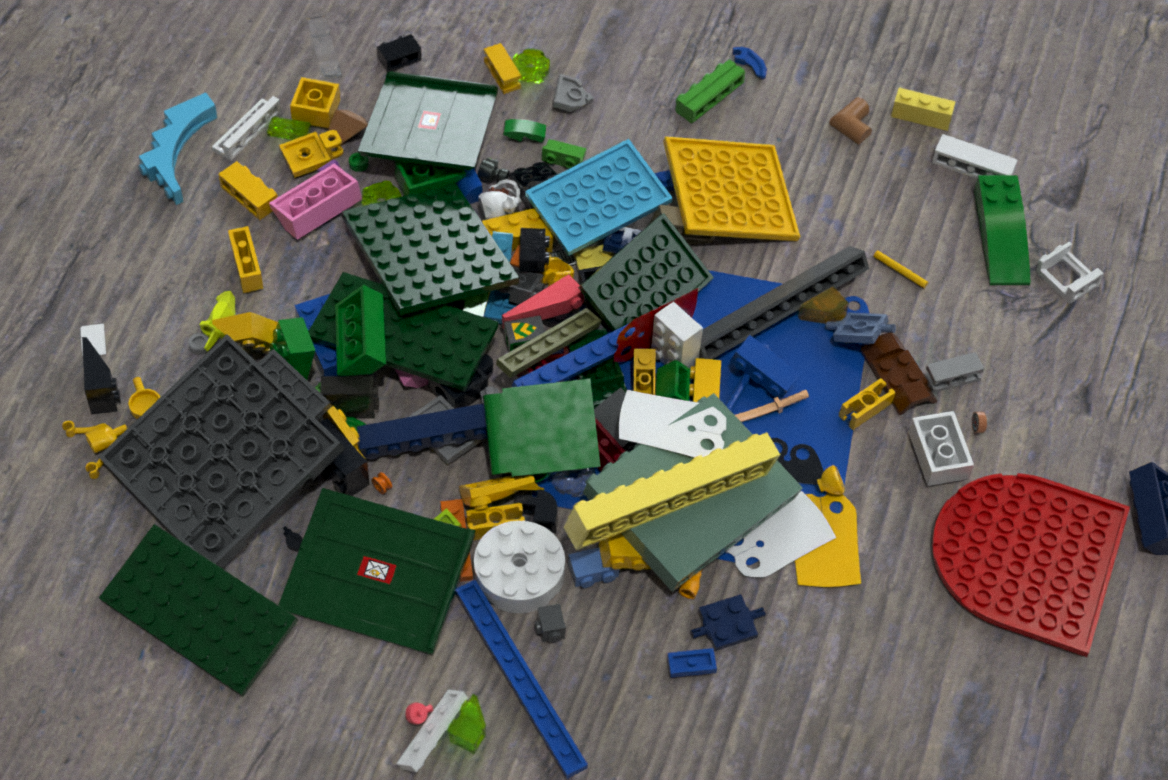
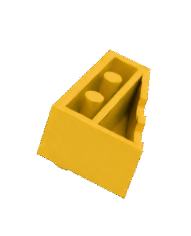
(514, 222)

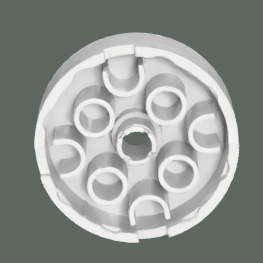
(540, 563)

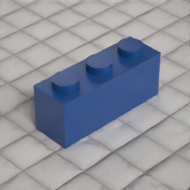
(764, 367)

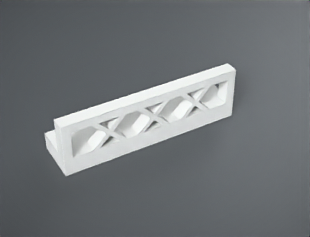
(247, 128)

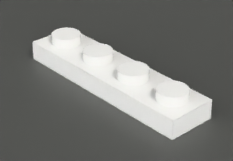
(432, 731)

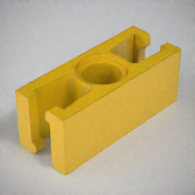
(502, 68)
(870, 397)
(485, 517)

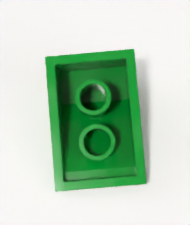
(418, 178)

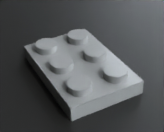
(451, 451)

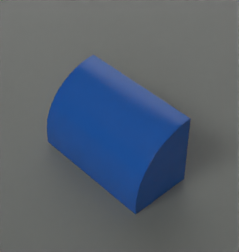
(470, 186)

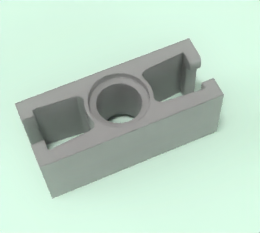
(954, 372)

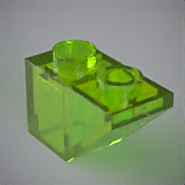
(469, 727)

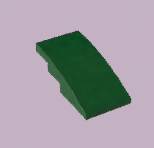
(604, 377)

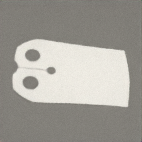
(647, 420)
(785, 536)

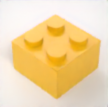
(315, 102)

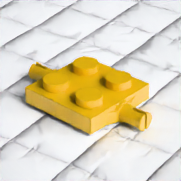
(338, 419)

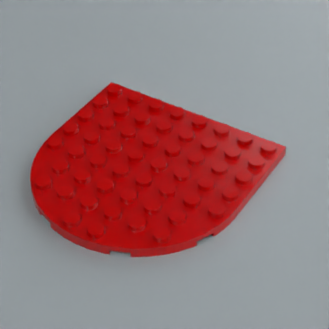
(1030, 555)

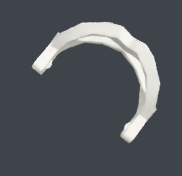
(515, 191)

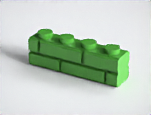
(709, 91)

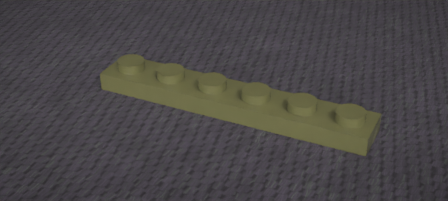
(548, 342)

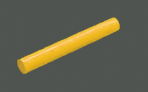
(900, 269)

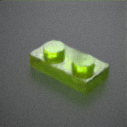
(288, 128)

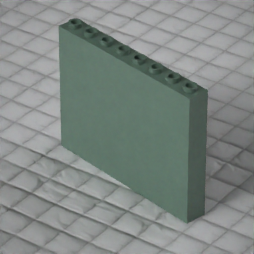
(698, 534)

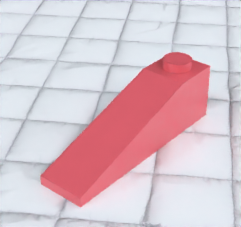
(552, 301)

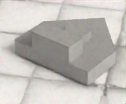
(570, 94)

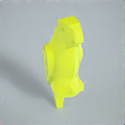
(224, 308)

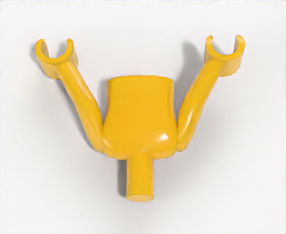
(99, 439)

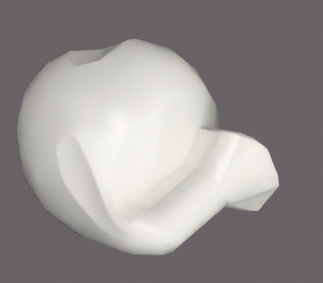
(497, 204)

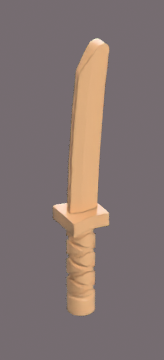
(776, 405)

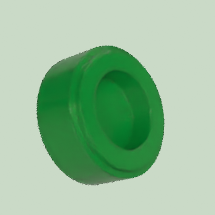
(358, 163)

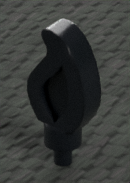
(293, 540)

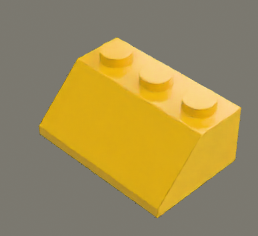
(248, 330)

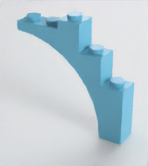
(167, 142)

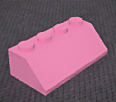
(316, 201)

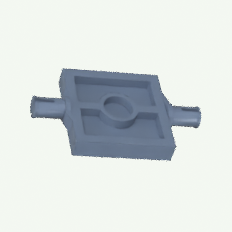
(860, 328)

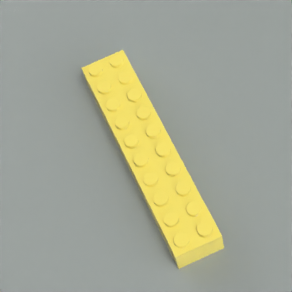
(670, 490)

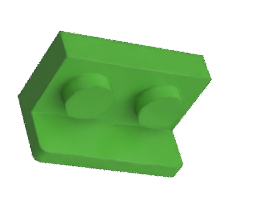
(563, 154)

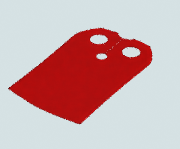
(645, 324)

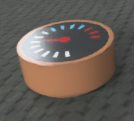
(979, 422)

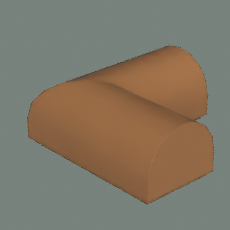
(849, 123)

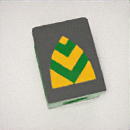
(521, 331)

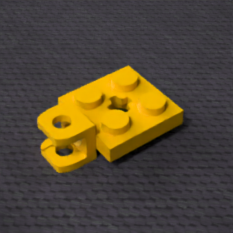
(317, 146)

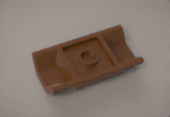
(899, 371)

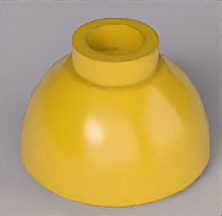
(831, 481)

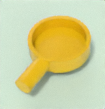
(141, 399)

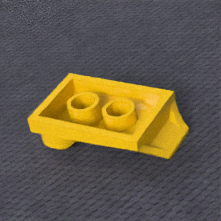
(484, 492)

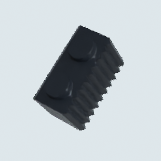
(399, 52)
(533, 249)

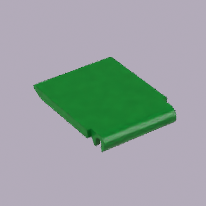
(542, 428)

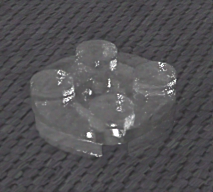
(571, 486)

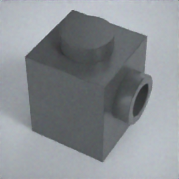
(550, 623)

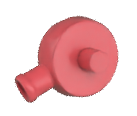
(417, 713)

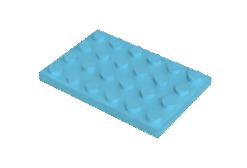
(598, 197)

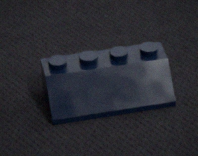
(1151, 502)

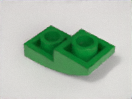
(521, 128)

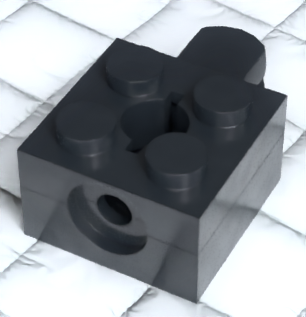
(479, 381)

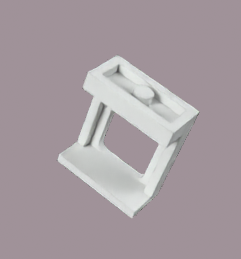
(1087, 281)

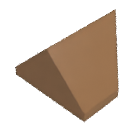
(346, 124)

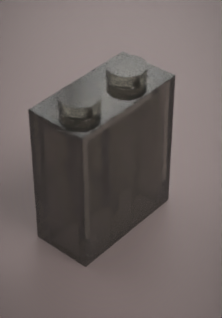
(352, 395)

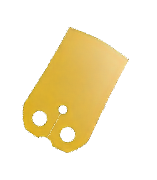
(837, 560)

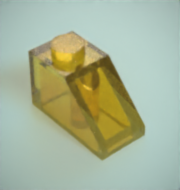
(824, 307)

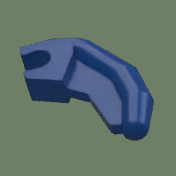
(749, 57)

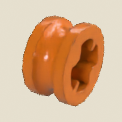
(381, 483)

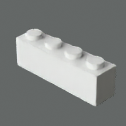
(971, 159)

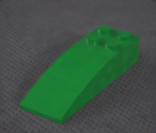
(1003, 229)

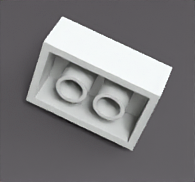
(676, 336)
(940, 448)

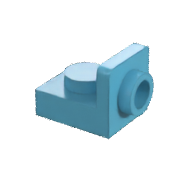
(504, 242)

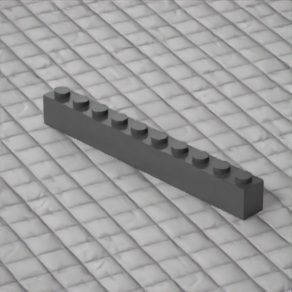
(781, 301)

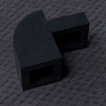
(542, 507)

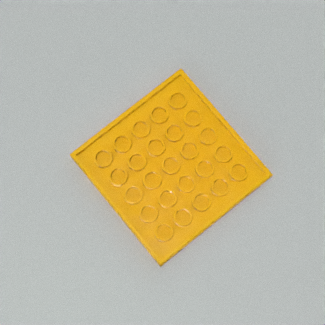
(730, 189)

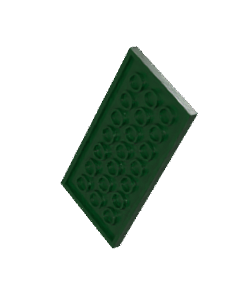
(428, 343)
(198, 609)

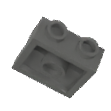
(529, 285)

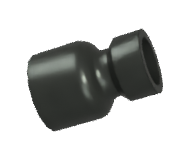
(489, 171)

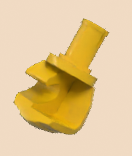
(556, 270)

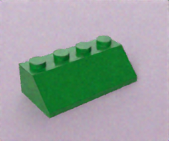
(360, 332)

